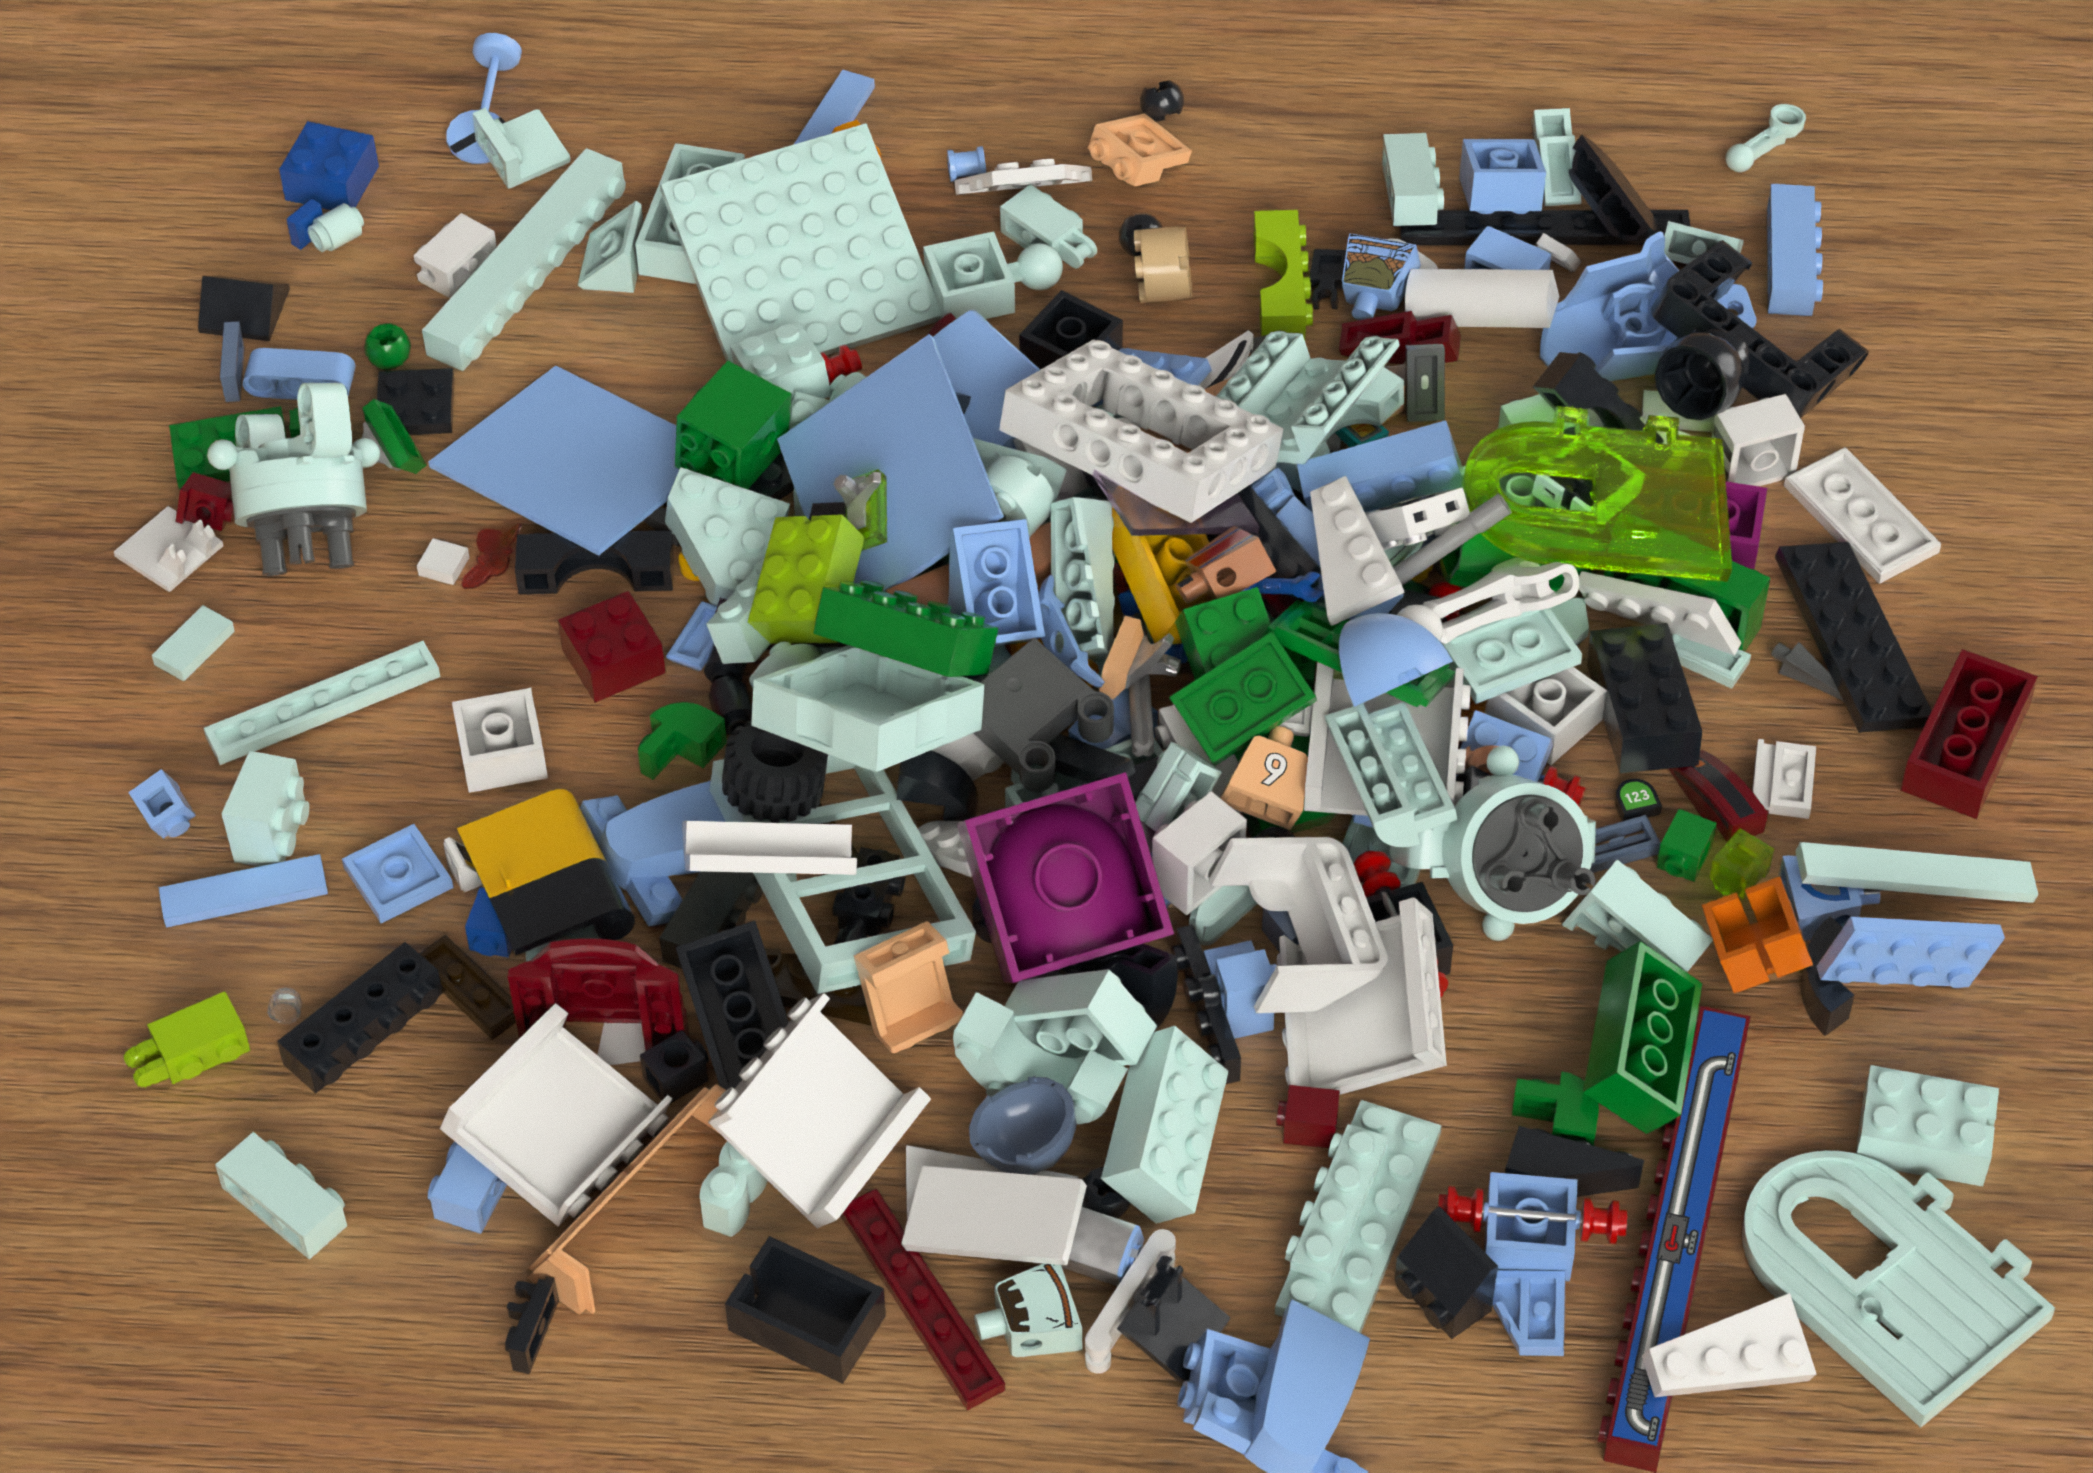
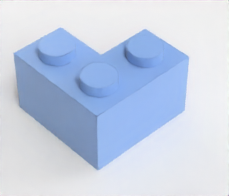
(1241, 979)

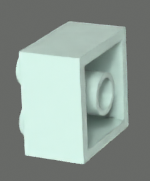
(265, 810)

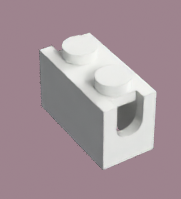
(454, 254)

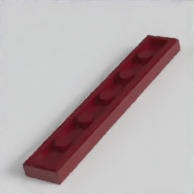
(922, 1300)

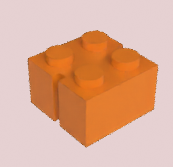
(1757, 949)

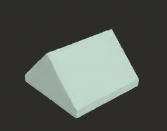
(611, 253)

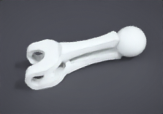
(1514, 589)

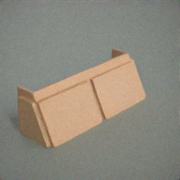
(570, 1275)

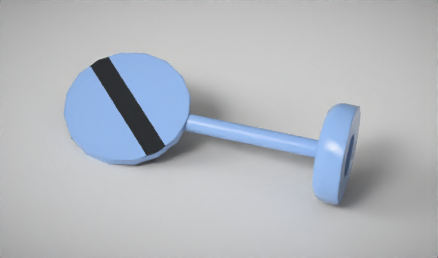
(497, 54)

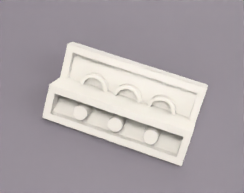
(768, 847)

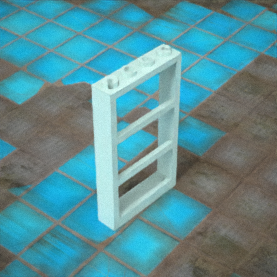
(834, 965)

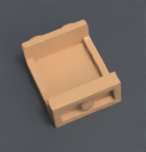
(907, 987)

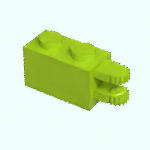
(189, 1042)

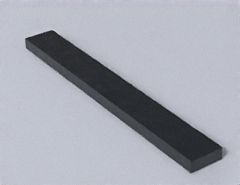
(1564, 226)

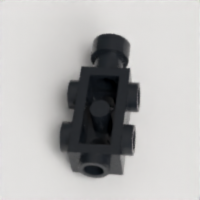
(874, 909)

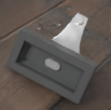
(1424, 381)

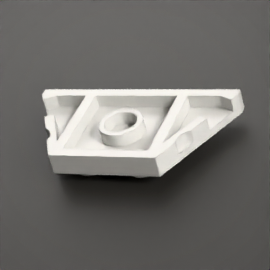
(1010, 176)

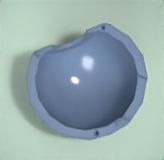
(1024, 1126)

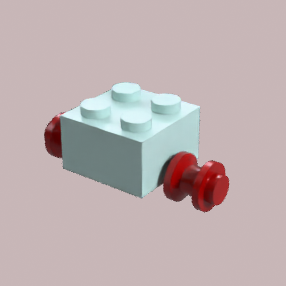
(793, 362)

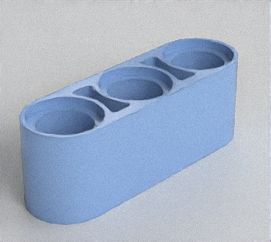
(282, 371)

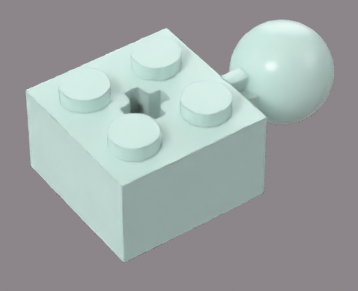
(976, 277)

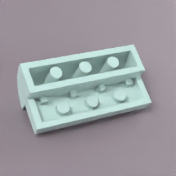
(1391, 772)

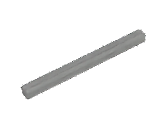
(1141, 711)

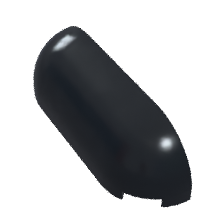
(1611, 194)

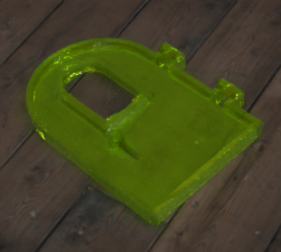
(1652, 506)

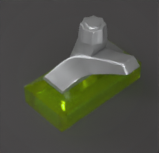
(866, 505)

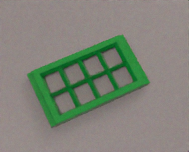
(1308, 632)

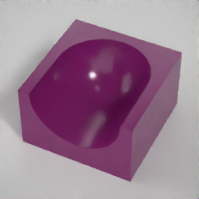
(1065, 878)

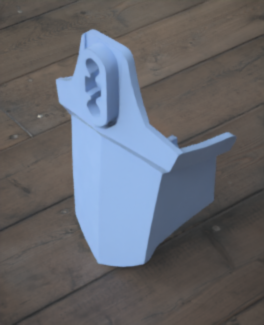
(1612, 317)

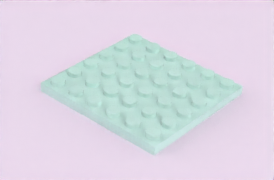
(803, 241)

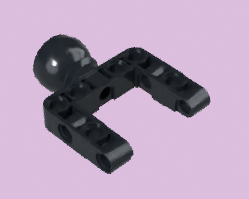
(1721, 353)

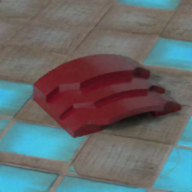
(599, 985)

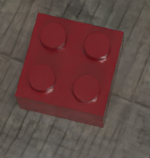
(611, 646)

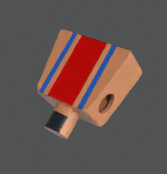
(1225, 566)

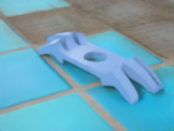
(1055, 622)

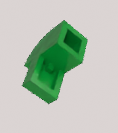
(683, 731)
(1564, 1104)

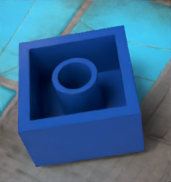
(329, 166)

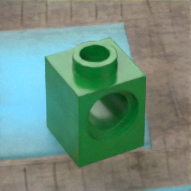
(1686, 845)

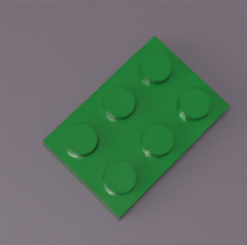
(193, 439)
(1243, 698)

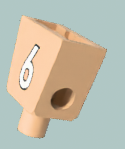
(1269, 779)

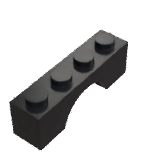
(1576, 384)
(549, 560)

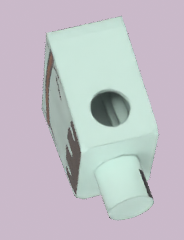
(1033, 1313)

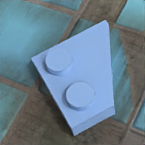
(1532, 1310)

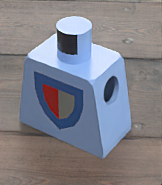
(1818, 902)

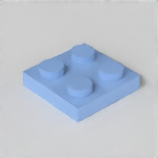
(397, 873)

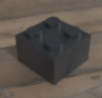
(1065, 327)

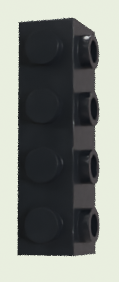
(360, 1017)

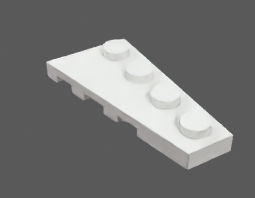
(1735, 1353)

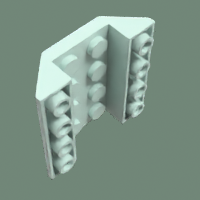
(1304, 392)

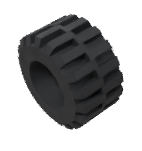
(772, 775)

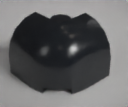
(1144, 972)

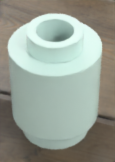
(336, 228)

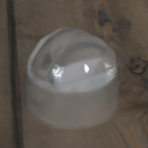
(285, 1006)

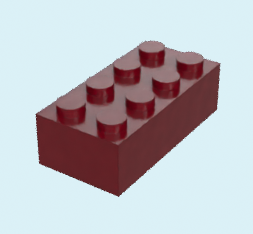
(1968, 733)

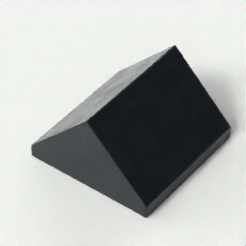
(241, 300)

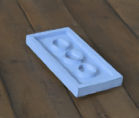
(1910, 952)

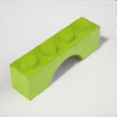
(1278, 246)

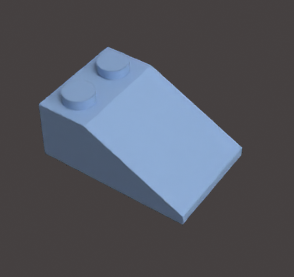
(996, 579)

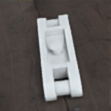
(1104, 1330)

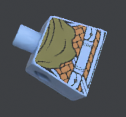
(1376, 273)

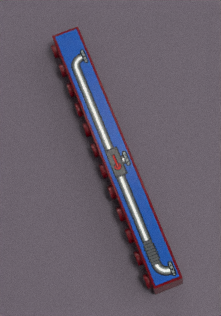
(1677, 1237)

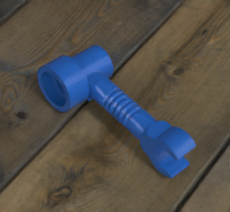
(1299, 586)

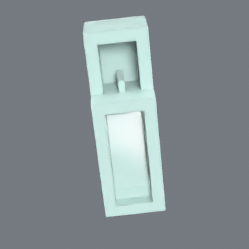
(1554, 143)

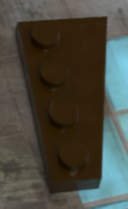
(795, 985)

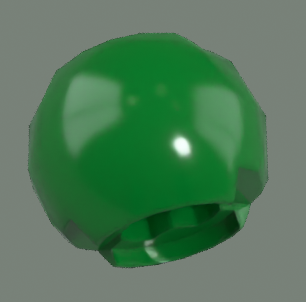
(387, 346)

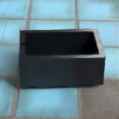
(805, 1309)

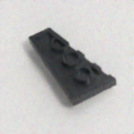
(1283, 549)

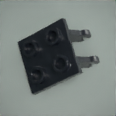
(1169, 1318)

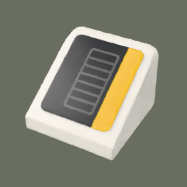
(461, 865)

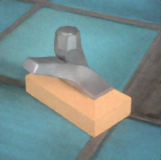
(1134, 657)

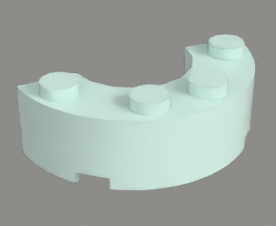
(1001, 1056)

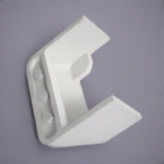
(1326, 907)

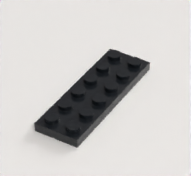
(1853, 636)

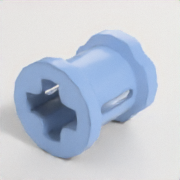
(965, 163)

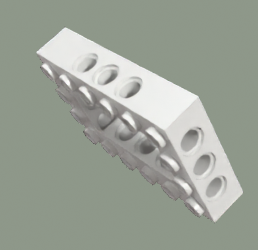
(1226, 441)

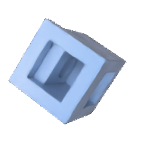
(163, 805)

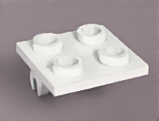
(168, 550)

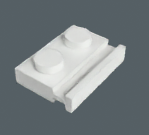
(1784, 778)

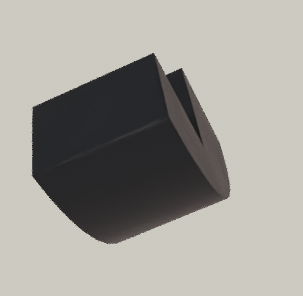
(938, 781)
(1824, 1000)

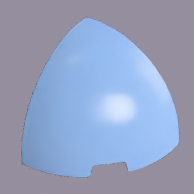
(1385, 653)

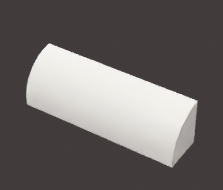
(1483, 296)

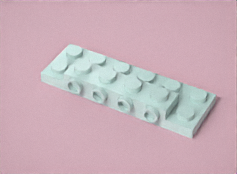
(1358, 1213)

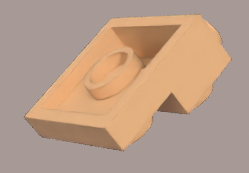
(1136, 149)

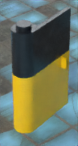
(546, 872)

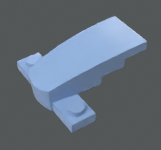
(648, 845)
(1298, 1399)

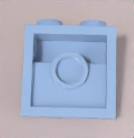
(1223, 1367)

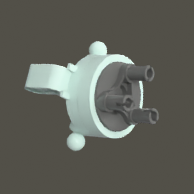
(298, 481)
(1512, 851)

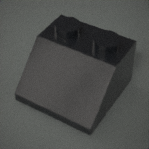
(1446, 1274)

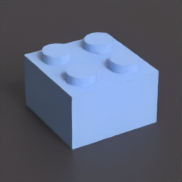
(1502, 175)

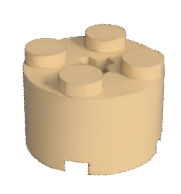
(1163, 264)

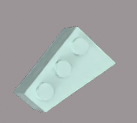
(1629, 911)

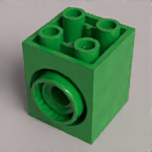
(732, 426)

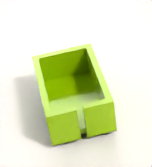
(795, 569)

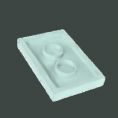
(1512, 653)

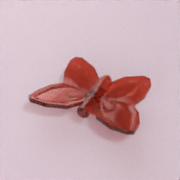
(495, 558)

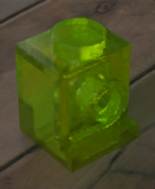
(1735, 870)

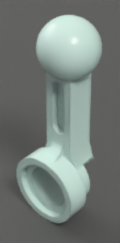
(1742, 156)

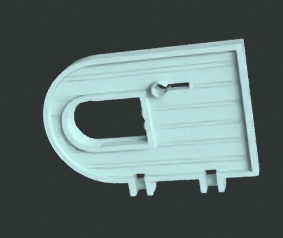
(1930, 1291)

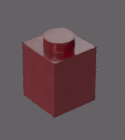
(1309, 1116)

